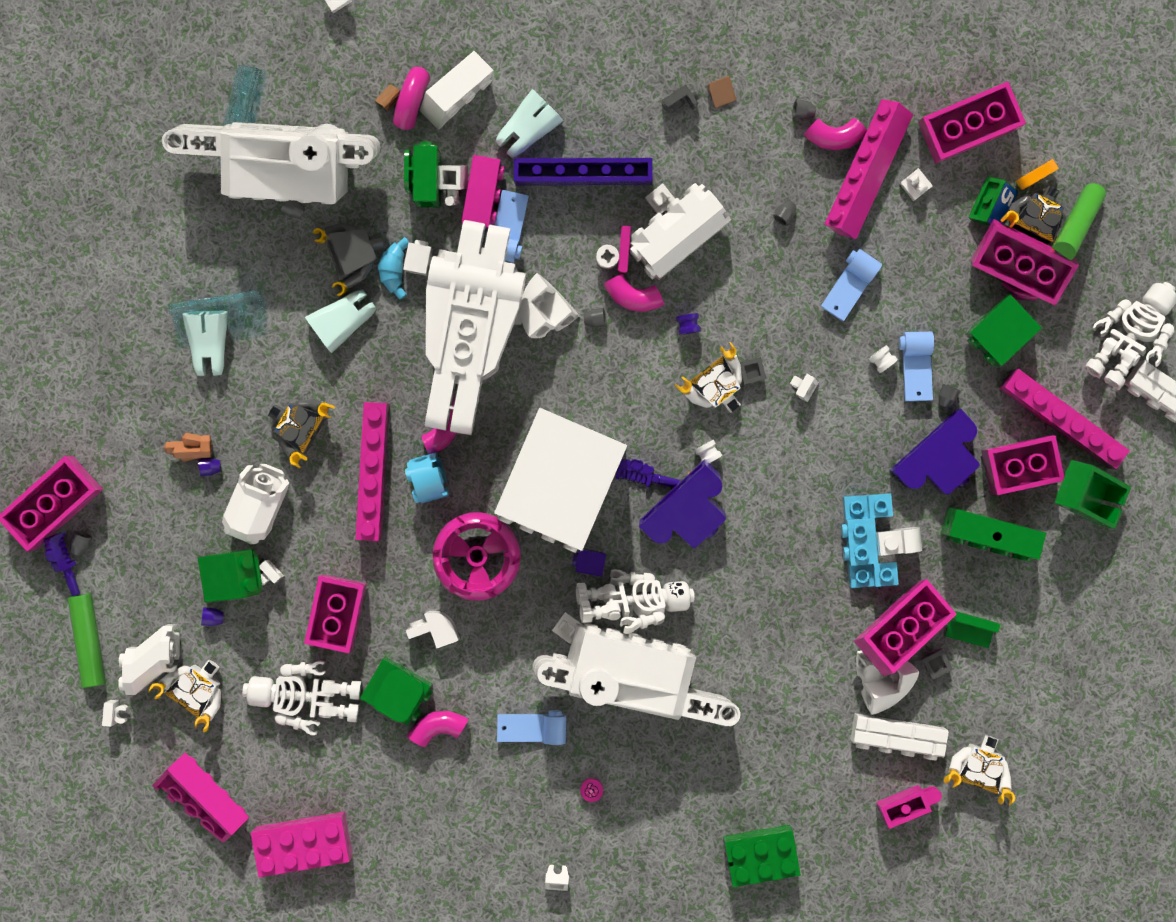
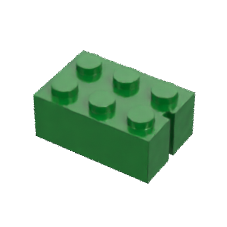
(1086, 488)
(761, 855)

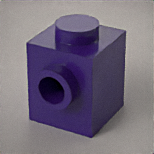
(589, 562)

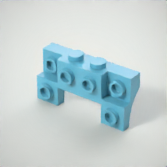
(862, 543)

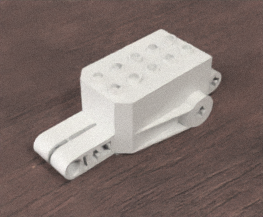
(277, 159)
(468, 321)
(633, 675)

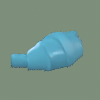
(391, 268)

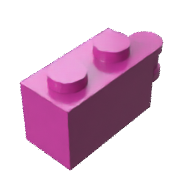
(908, 805)

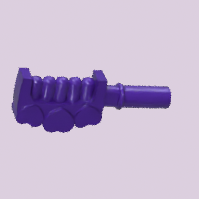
(635, 470)
(60, 560)

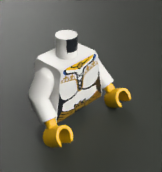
(716, 382)
(193, 690)
(982, 769)

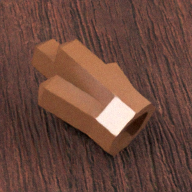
(190, 447)

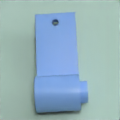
(511, 215)
(851, 284)
(917, 370)
(543, 728)

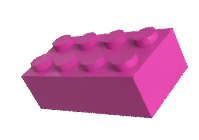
(971, 122)
(1024, 262)
(50, 503)
(905, 627)
(301, 844)

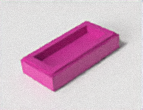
(624, 249)

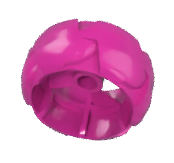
(451, 544)

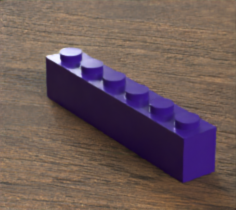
(582, 171)

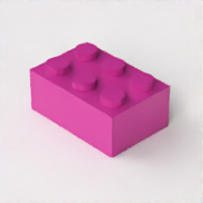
(1023, 465)
(335, 613)

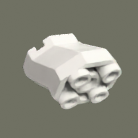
(255, 503)
(149, 660)

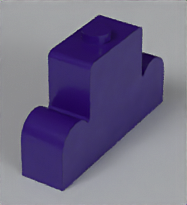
(941, 456)
(688, 509)

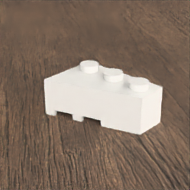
(455, 89)

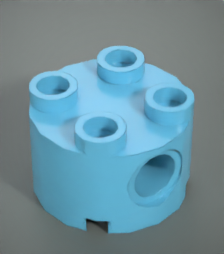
(427, 478)

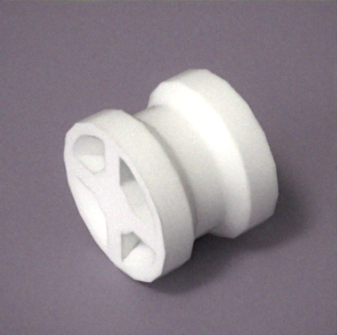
(608, 260)
(883, 359)
(708, 452)

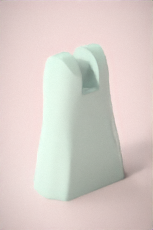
(528, 124)
(340, 319)
(206, 339)

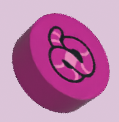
(591, 789)

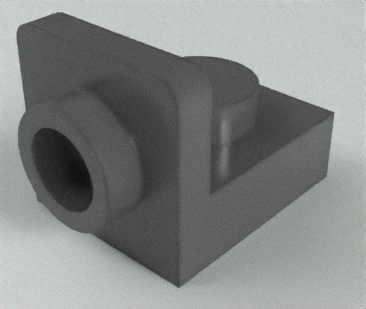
(676, 99)

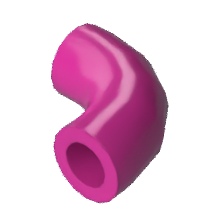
(410, 98)
(836, 138)
(632, 298)
(439, 439)
(436, 723)

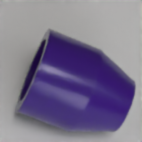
(209, 466)
(211, 617)

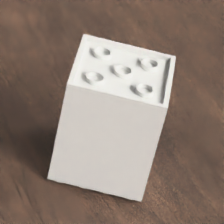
(560, 480)

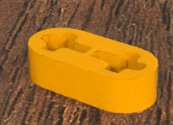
(1036, 174)

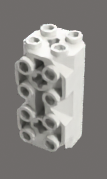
(678, 232)

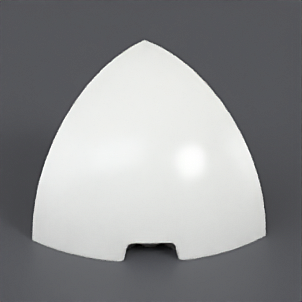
(544, 308)
(884, 691)

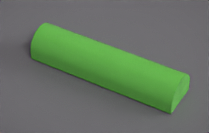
(1079, 220)
(86, 640)

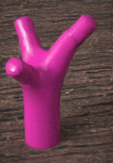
(1019, 293)

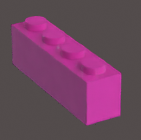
(201, 797)

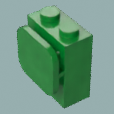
(422, 174)
(1002, 331)
(230, 575)
(397, 691)

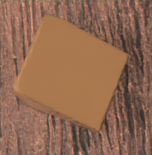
(721, 92)
(388, 97)

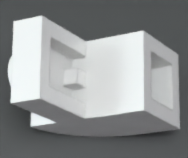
(899, 541)
(440, 626)

